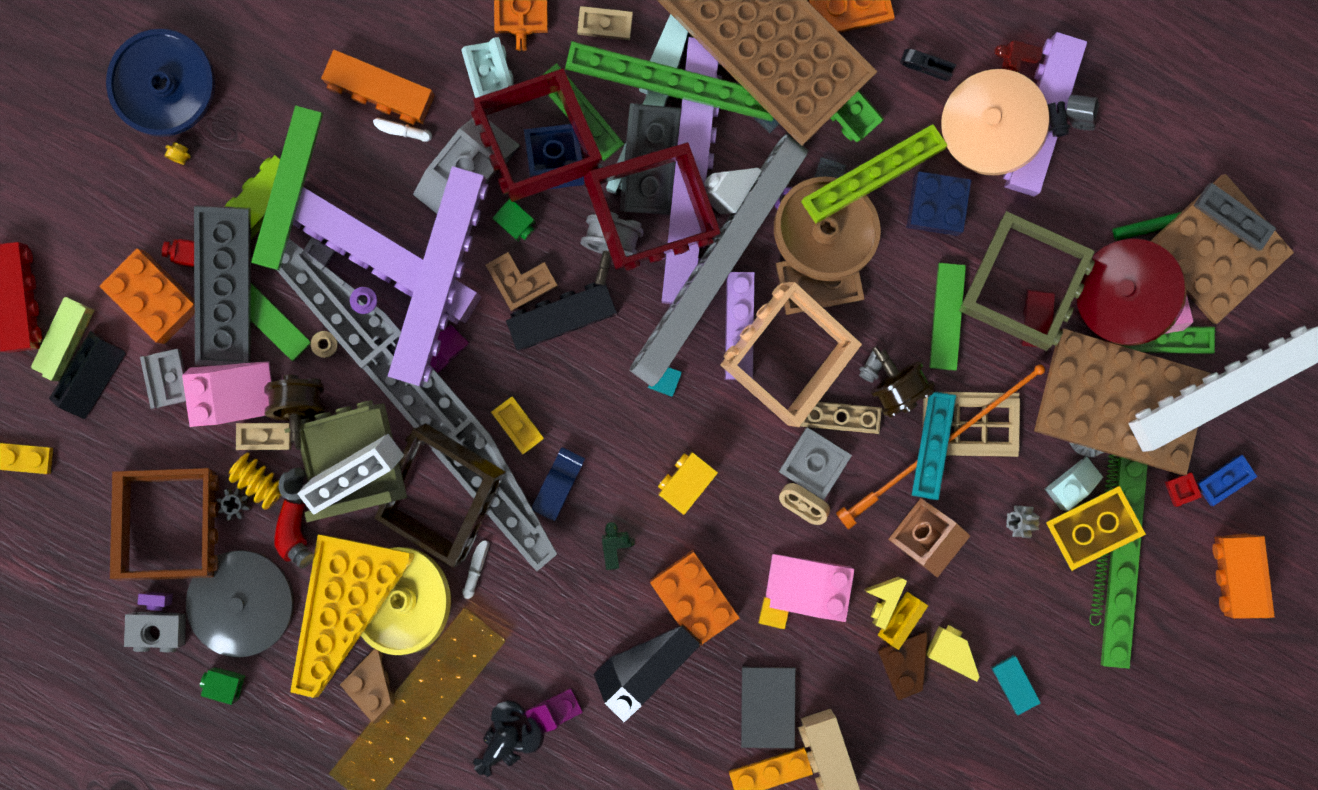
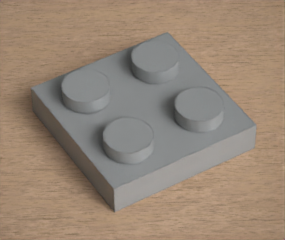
(815, 463)

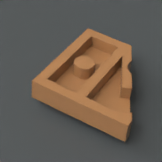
(370, 687)

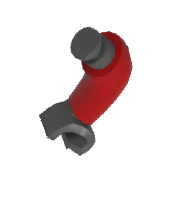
(288, 533)

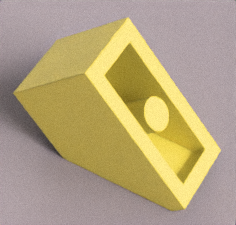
(953, 651)

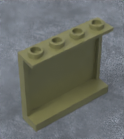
(338, 437)

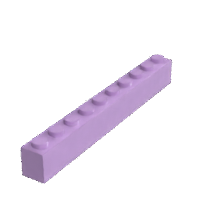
(698, 131)

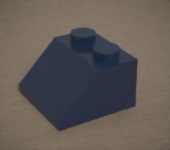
(551, 149)

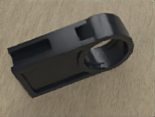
(927, 64)

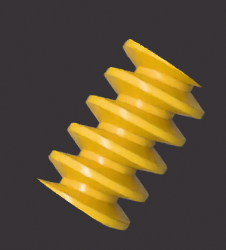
(255, 481)

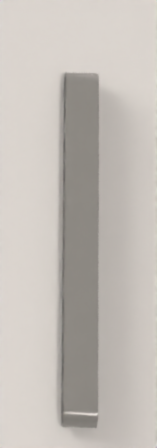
(718, 262)

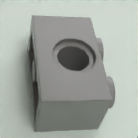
(138, 627)

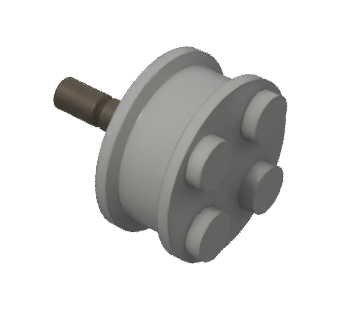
(628, 233)

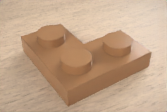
(519, 288)

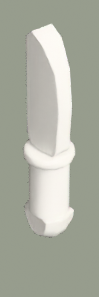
(402, 130)
(475, 569)

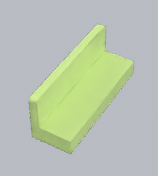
(62, 339)

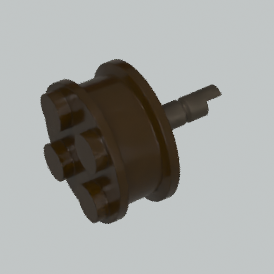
(902, 386)
(294, 400)

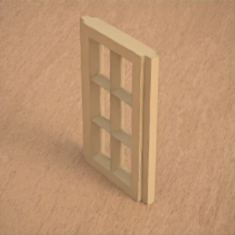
(984, 448)

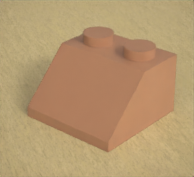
(929, 537)

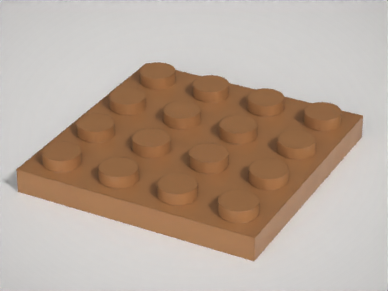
(1215, 262)

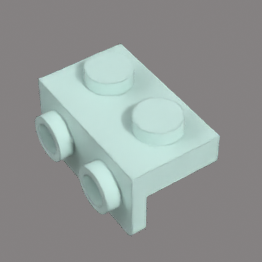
(487, 67)

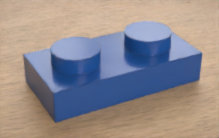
(1226, 480)

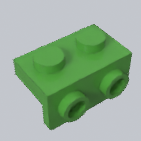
(858, 117)

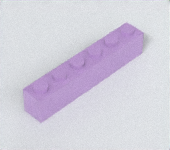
(1056, 83)

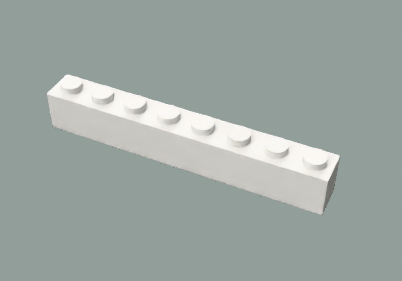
(1226, 390)

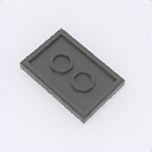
(768, 707)

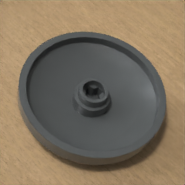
(242, 606)

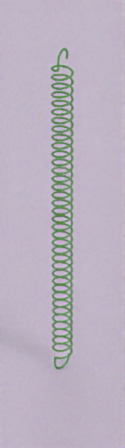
(1101, 560)

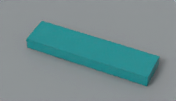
(933, 445)

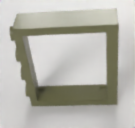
(1064, 311)

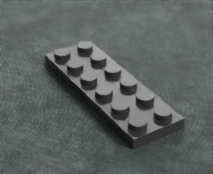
(222, 285)

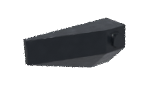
(636, 674)

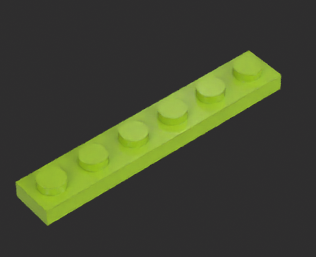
(874, 173)

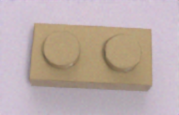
(605, 23)
(262, 436)

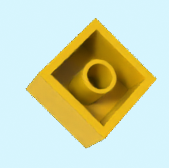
(687, 482)

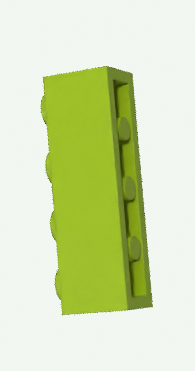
(257, 193)

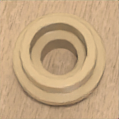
(332, 344)

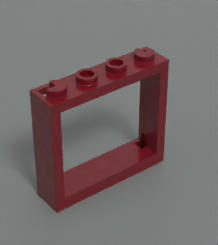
(521, 93)
(696, 191)

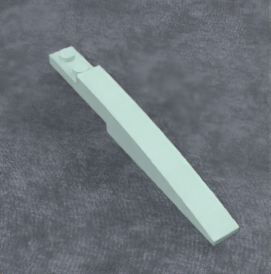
(669, 53)

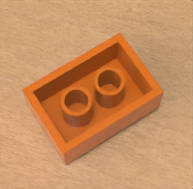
(150, 296)
(694, 597)

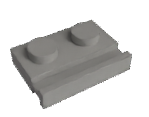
(164, 378)

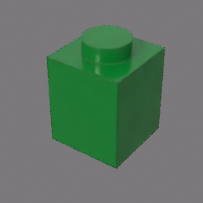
(515, 221)
(222, 685)

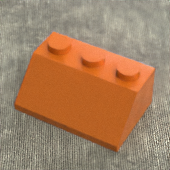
(1243, 576)

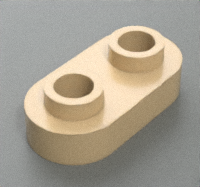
(804, 504)

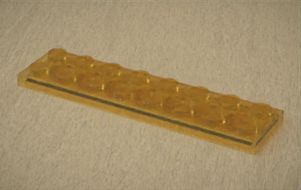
(419, 704)

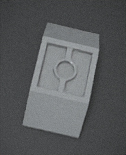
(464, 152)

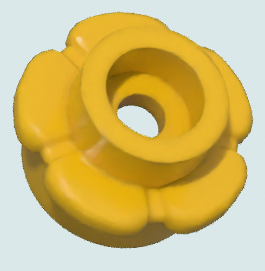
(177, 153)

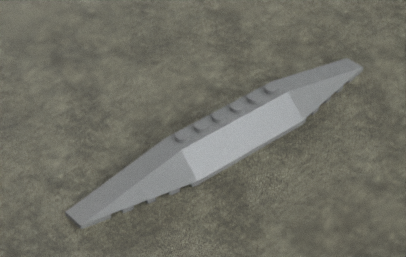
(372, 344)

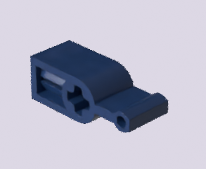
(558, 484)

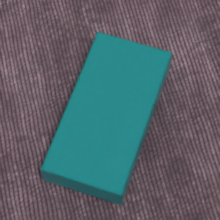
(1015, 685)

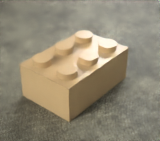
(827, 752)

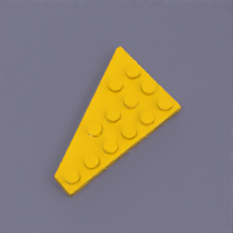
(343, 596)

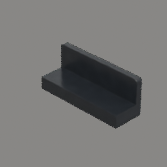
(87, 375)

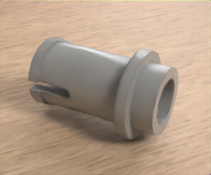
(871, 368)

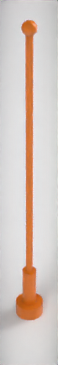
(847, 516)

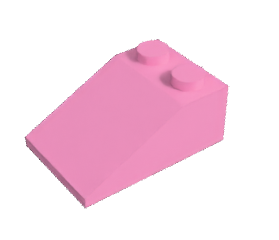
(226, 392)
(809, 587)

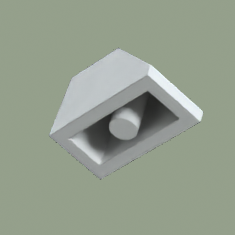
(729, 188)

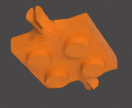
(521, 18)

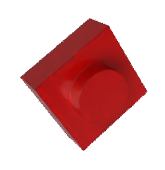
(1183, 489)

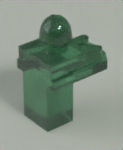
(612, 542)

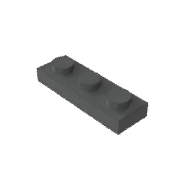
(1234, 217)

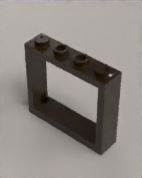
(419, 534)

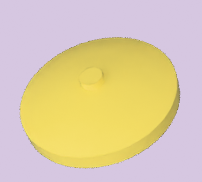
(413, 610)

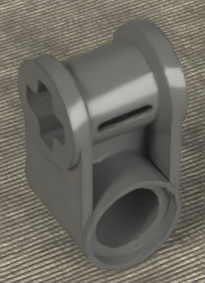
(1082, 112)

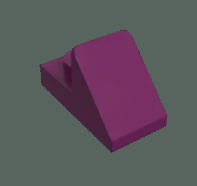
(451, 345)
(555, 710)

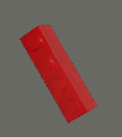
(17, 301)

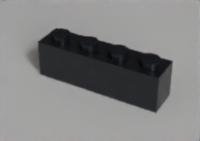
(560, 317)

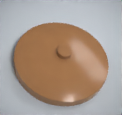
(833, 246)

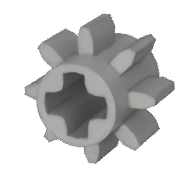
(1022, 521)

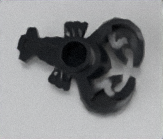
(506, 738)

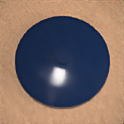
(160, 82)

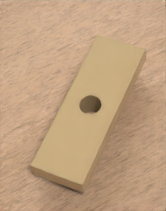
(857, 417)

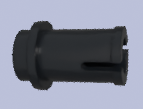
(1058, 120)

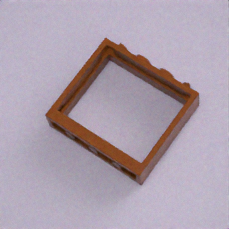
(121, 523)

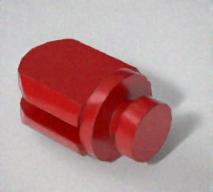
(180, 252)

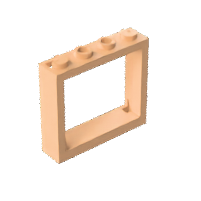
(823, 378)

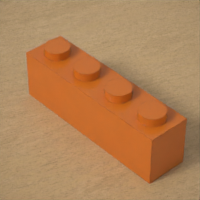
(378, 87)

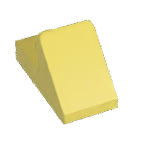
(889, 593)

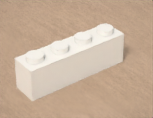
(351, 474)

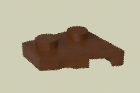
(906, 665)

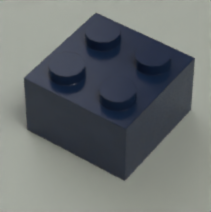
(938, 203)

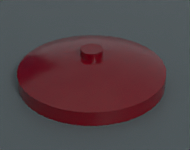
(1132, 292)

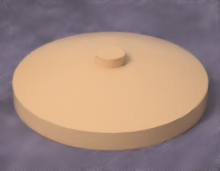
(995, 122)

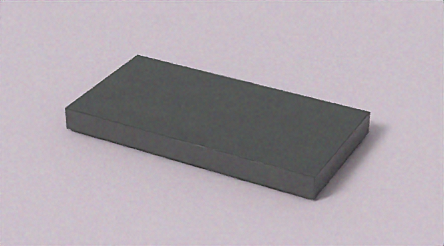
(650, 131)

